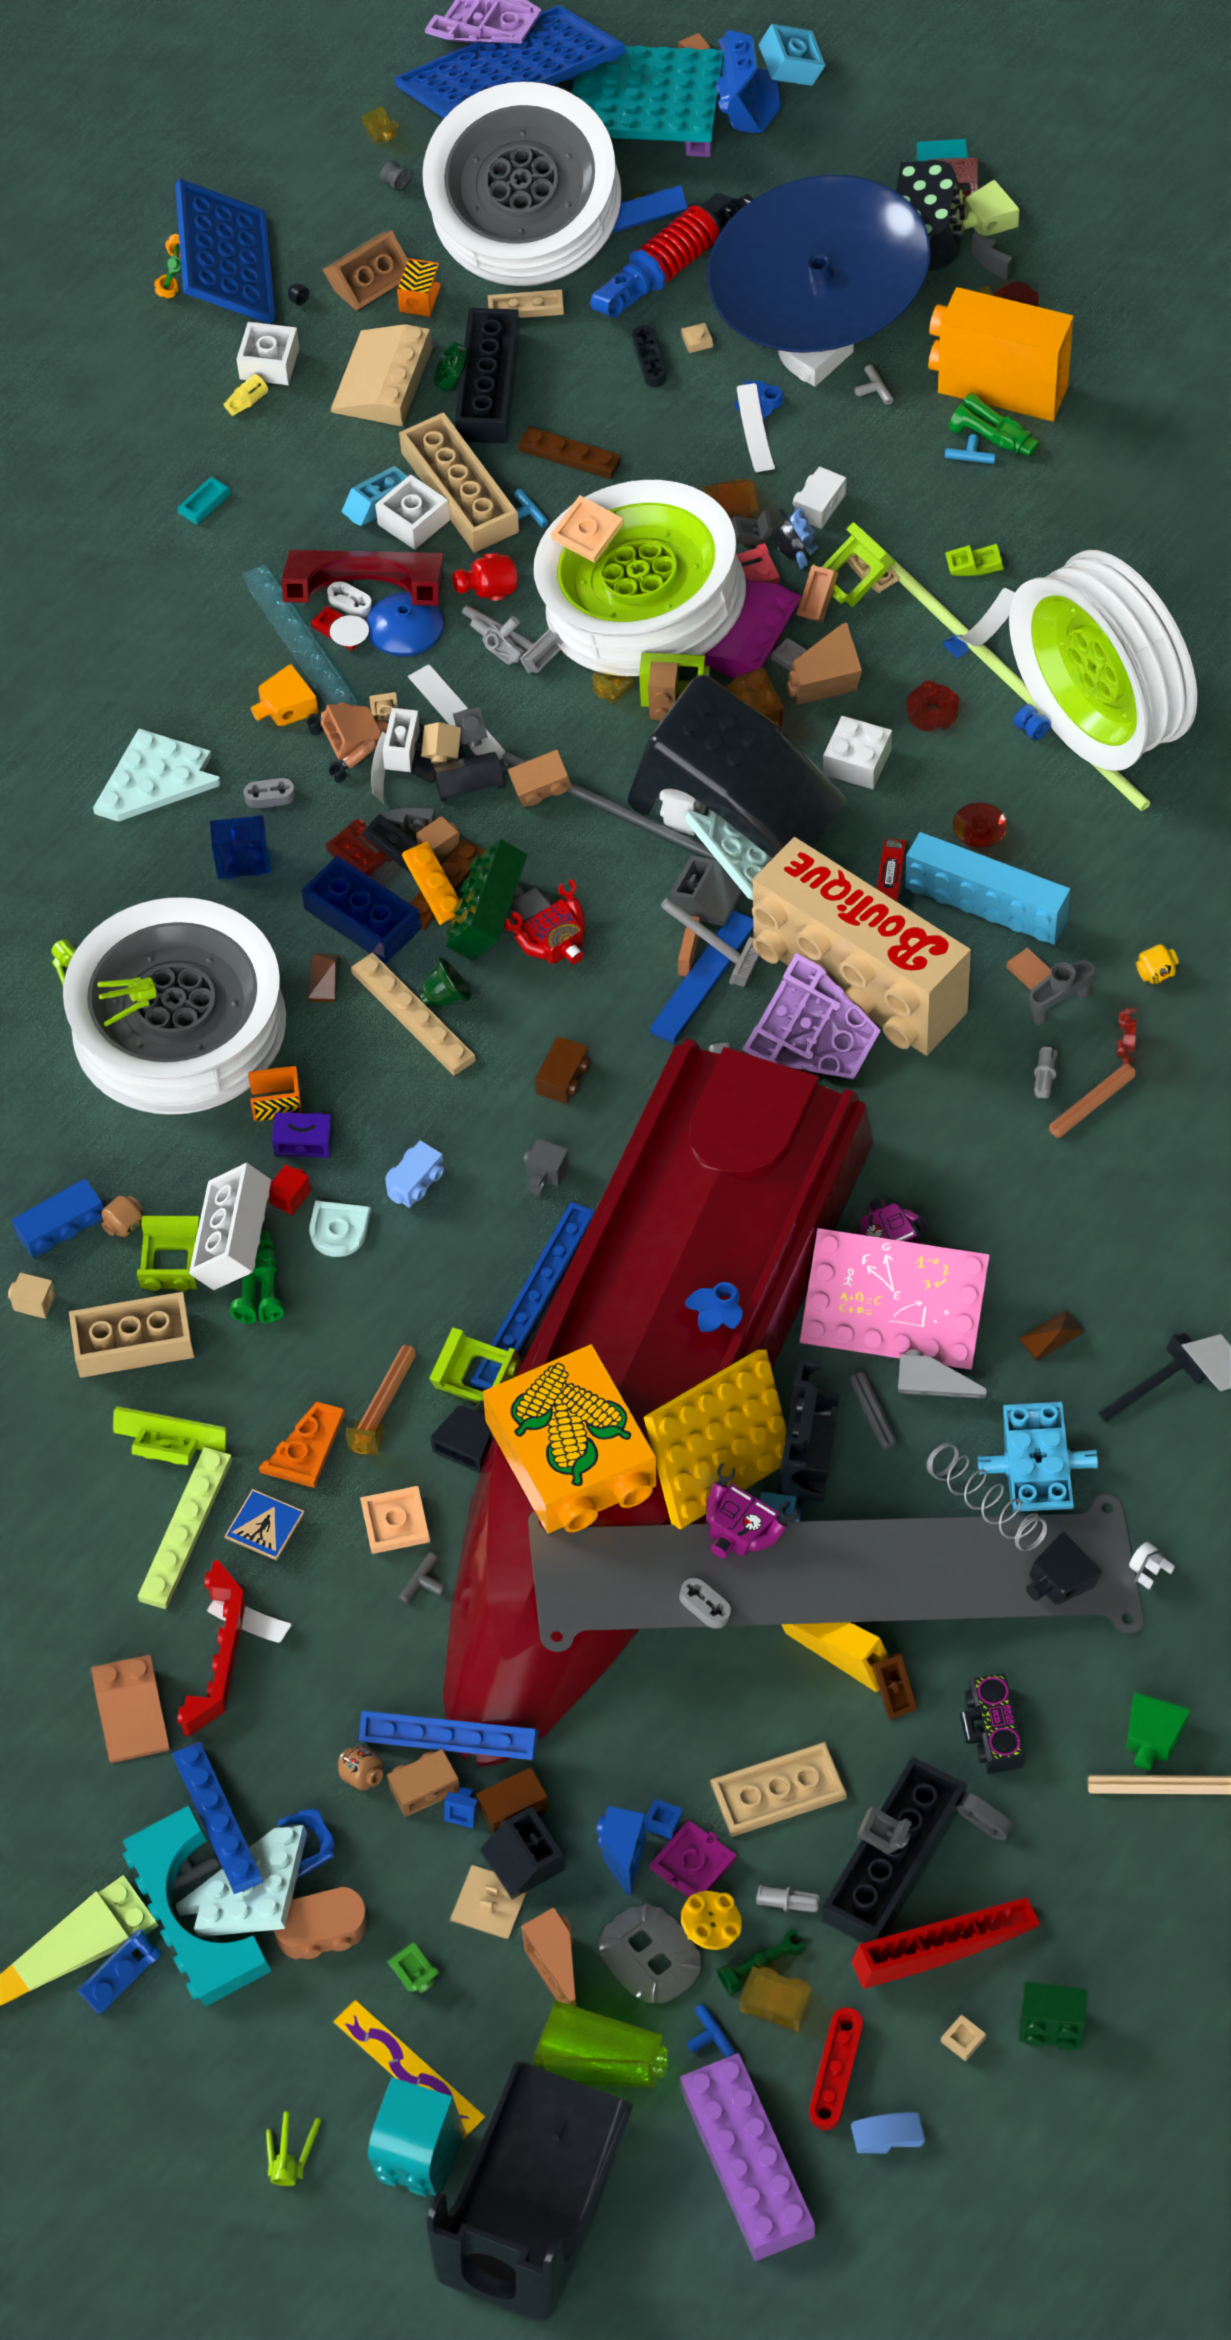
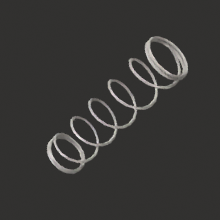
(1024, 1523)

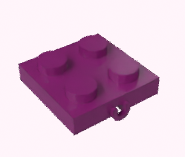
(693, 1860)

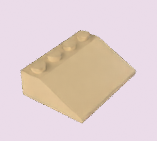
(384, 373)

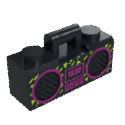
(999, 1734)

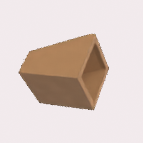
(825, 669)

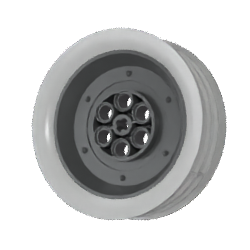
(491, 137)
(202, 959)

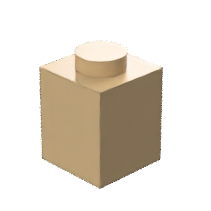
(440, 742)
(32, 1295)

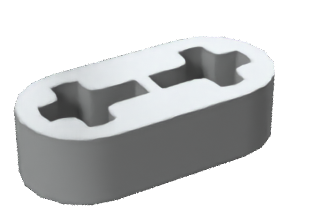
(269, 793)
(705, 1603)

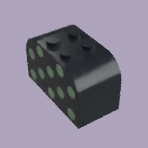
(940, 203)

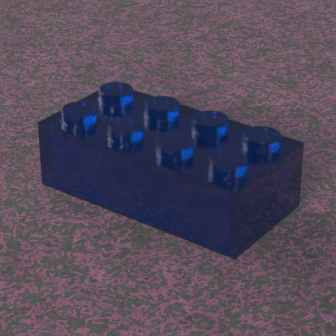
(361, 909)

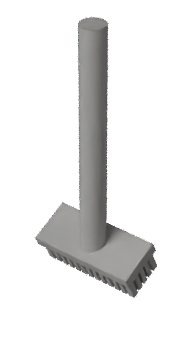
(536, 653)
(744, 962)

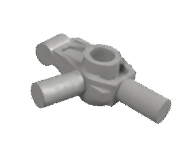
(498, 639)

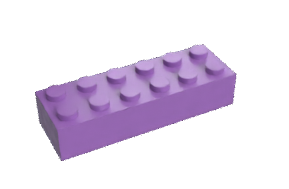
(747, 2157)

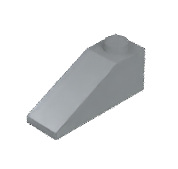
(929, 1377)

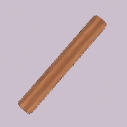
(1092, 1100)
(388, 1388)

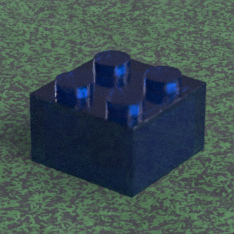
(240, 847)

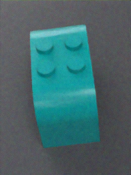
(415, 2138)

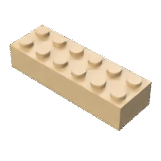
(453, 470)

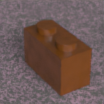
(562, 1070)
(512, 1797)

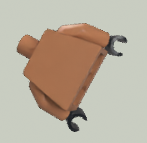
(350, 732)

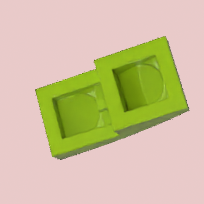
(977, 562)

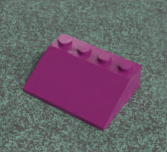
(757, 630)

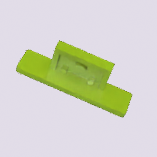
(167, 1436)

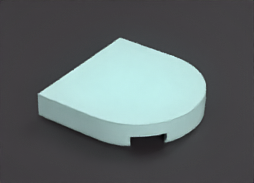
(338, 1227)

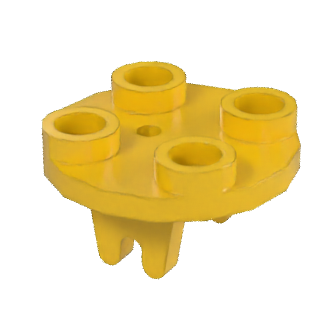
(724, 1918)

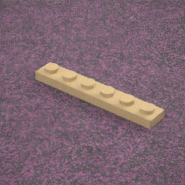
(413, 1014)

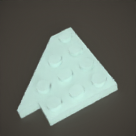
(153, 775)
(730, 848)
(260, 1906)

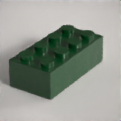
(485, 899)

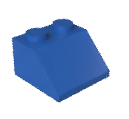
(622, 1843)

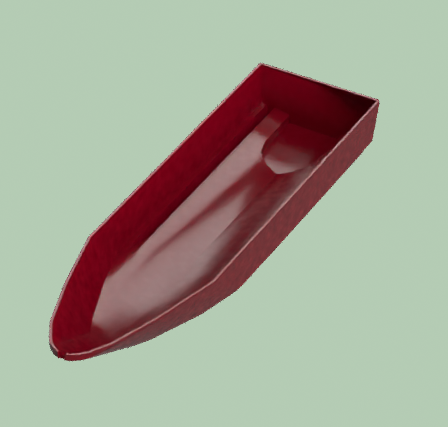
(711, 1190)

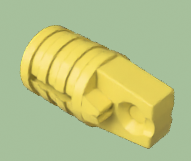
(242, 399)

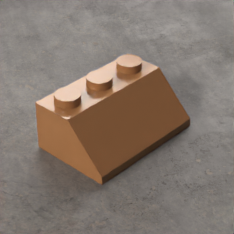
(368, 270)

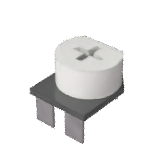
(1148, 1561)

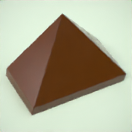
(324, 977)
(1051, 1335)
(894, 1686)

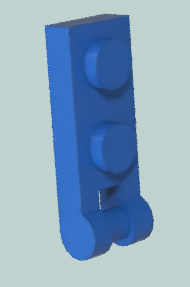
(118, 1971)

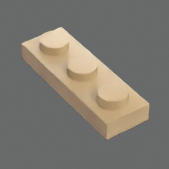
(530, 303)

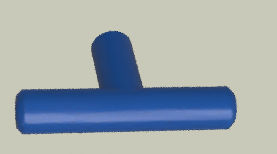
(713, 2033)

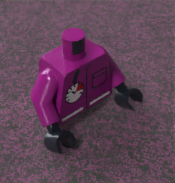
(893, 1223)
(741, 1520)

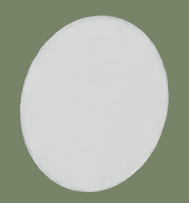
(349, 630)

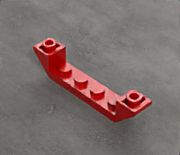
(203, 1710)

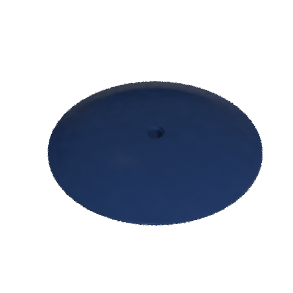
(819, 263)

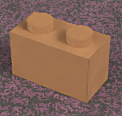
(662, 688)
(540, 778)
(423, 1782)

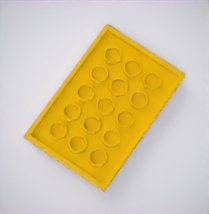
(722, 1420)

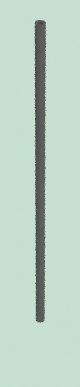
(627, 814)

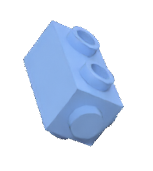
(414, 1174)

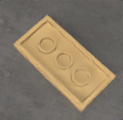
(778, 1789)

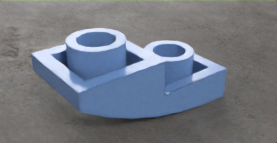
(885, 2131)

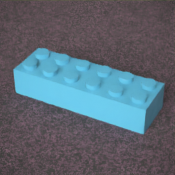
(987, 888)

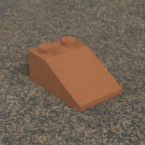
(130, 1708)
(549, 1948)

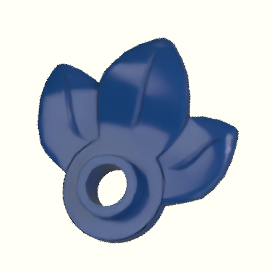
(769, 397)
(713, 1310)

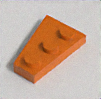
(307, 1448)

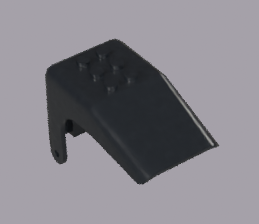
(737, 768)
(529, 2193)

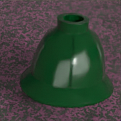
(444, 986)

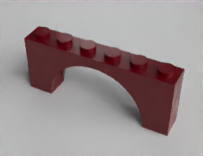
(314, 569)

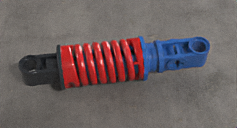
(666, 254)

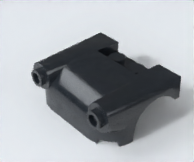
(807, 1438)

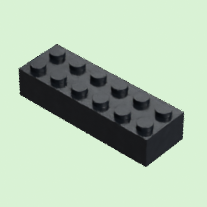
(488, 375)
(879, 1883)

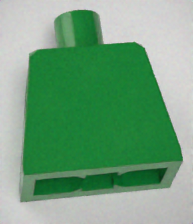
(1154, 1729)

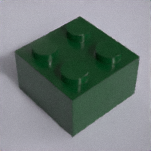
(1053, 2015)

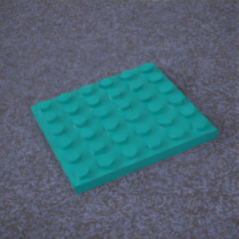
(655, 93)

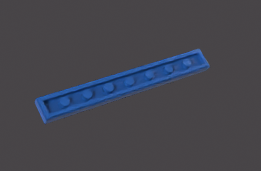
(537, 1290)

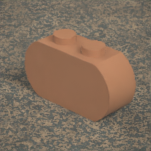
(323, 1923)

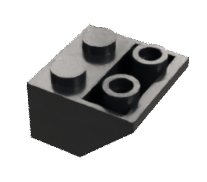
(523, 1853)

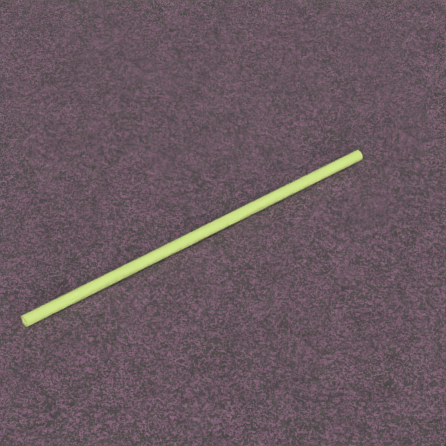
(1002, 671)

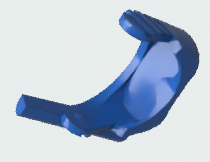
(313, 1820)

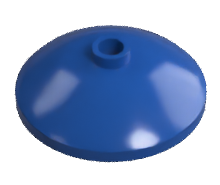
(404, 628)

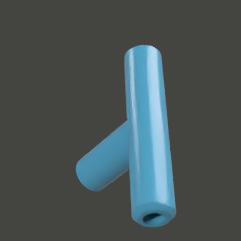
(970, 453)
(529, 508)

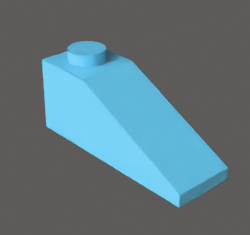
(362, 498)

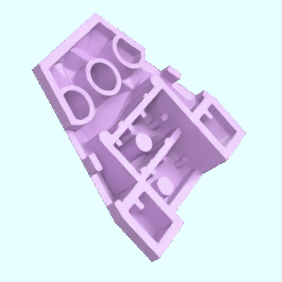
(813, 1025)

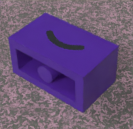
(302, 1135)

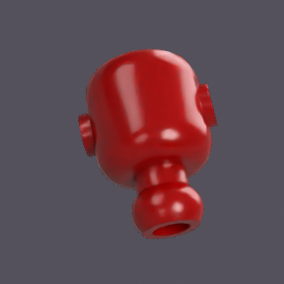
(488, 577)

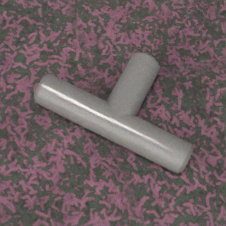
(875, 385)

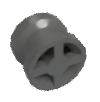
(395, 175)

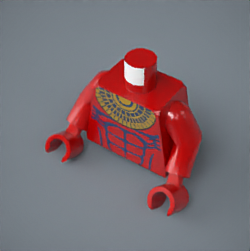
(554, 931)

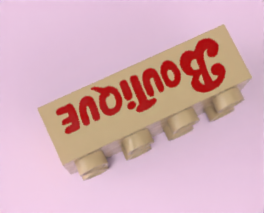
(872, 947)

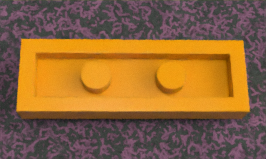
(432, 881)

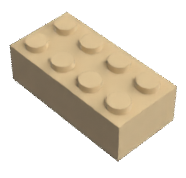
(131, 1334)

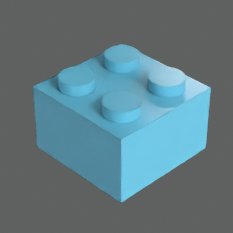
(791, 55)

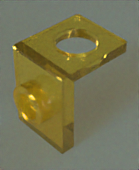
(364, 1441)

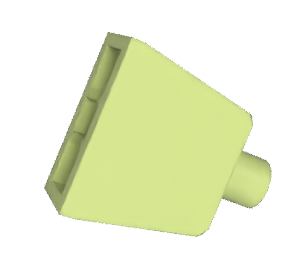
(991, 210)

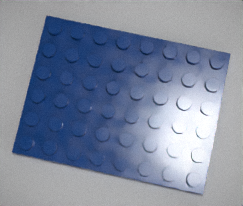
(552, 52)

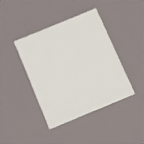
(1214, 1359)

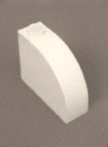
(814, 366)

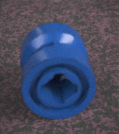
(1033, 723)

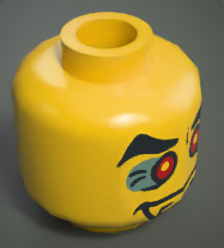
(1157, 964)

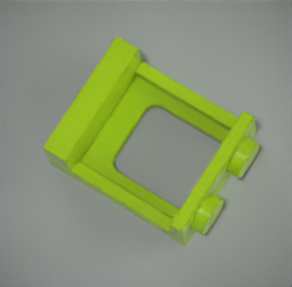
(870, 552)
(681, 659)
(167, 1234)
(457, 1357)

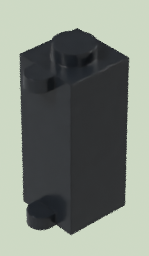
(469, 774)

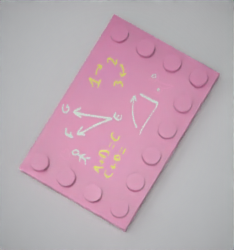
(894, 1298)

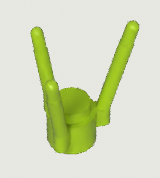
(63, 953)
(138, 989)
(285, 2169)

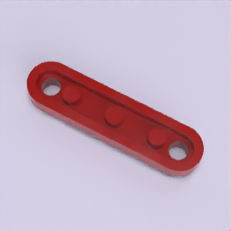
(835, 2068)

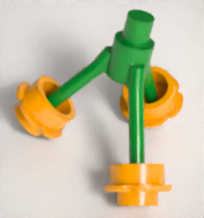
(167, 285)

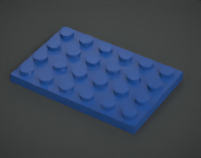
(224, 251)

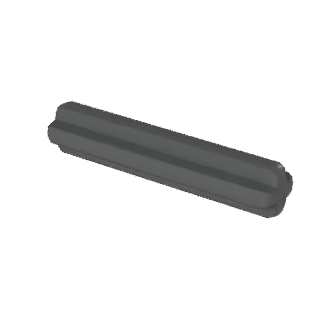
(873, 1410)

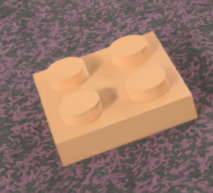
(587, 529)
(395, 1519)

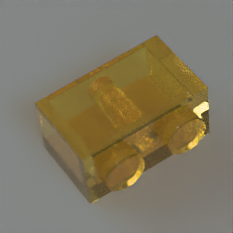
(776, 1998)

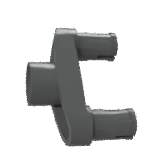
(1052, 990)

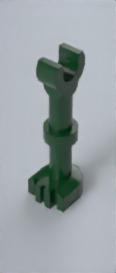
(731, 1977)

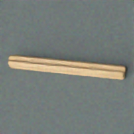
(1159, 1784)

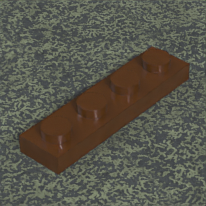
(569, 452)
(457, 872)

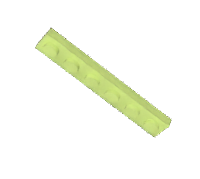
(185, 1528)

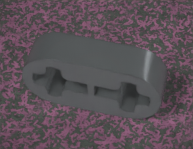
(985, 1816)

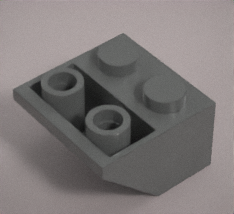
(706, 891)

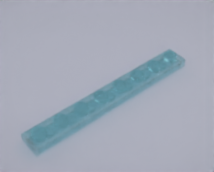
(297, 637)

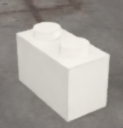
(821, 496)
(401, 739)

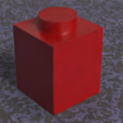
(289, 1189)

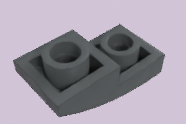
(993, 260)
(410, 818)

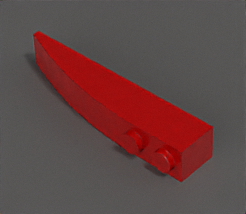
(941, 1942)

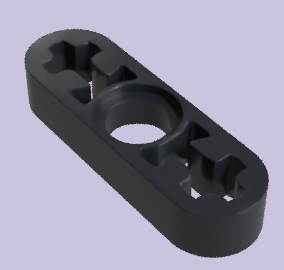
(648, 364)

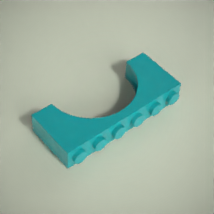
(211, 1967)

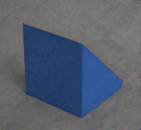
(956, 646)

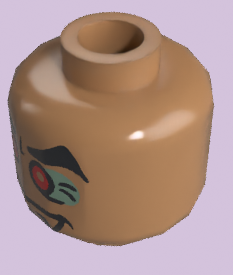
(122, 1216)
(360, 1767)

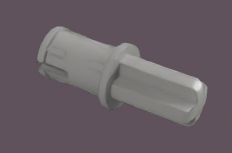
(1045, 1072)
(788, 1899)

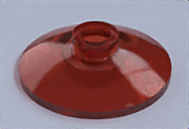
(979, 817)

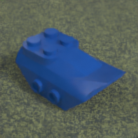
(745, 90)

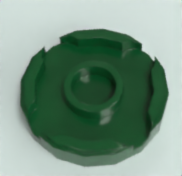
(449, 370)

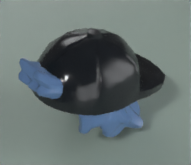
(795, 537)

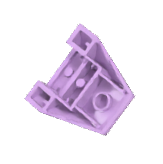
(485, 21)

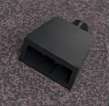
(464, 1437)
(1062, 1572)

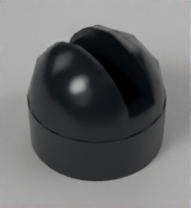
(298, 294)

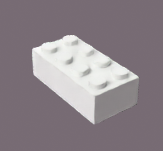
(230, 1226)

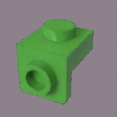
(413, 1969)

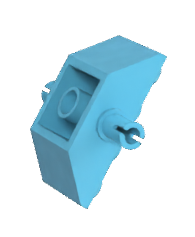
(1037, 1457)

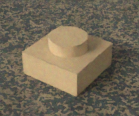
(697, 337)
(963, 2038)

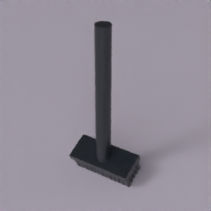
(1182, 1361)

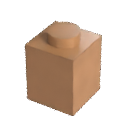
(441, 837)

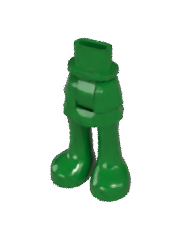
(1006, 435)
(265, 1270)

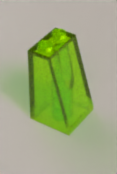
(599, 2049)

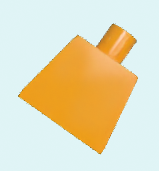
(285, 698)

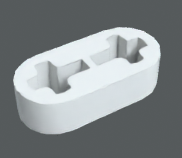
(347, 601)

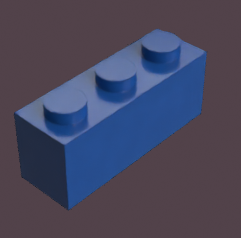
(58, 1218)

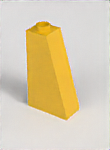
(843, 1646)

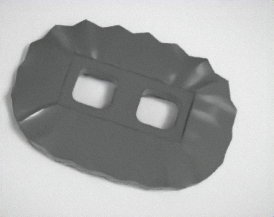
(632, 1966)

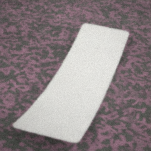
(378, 770)
(256, 1622)

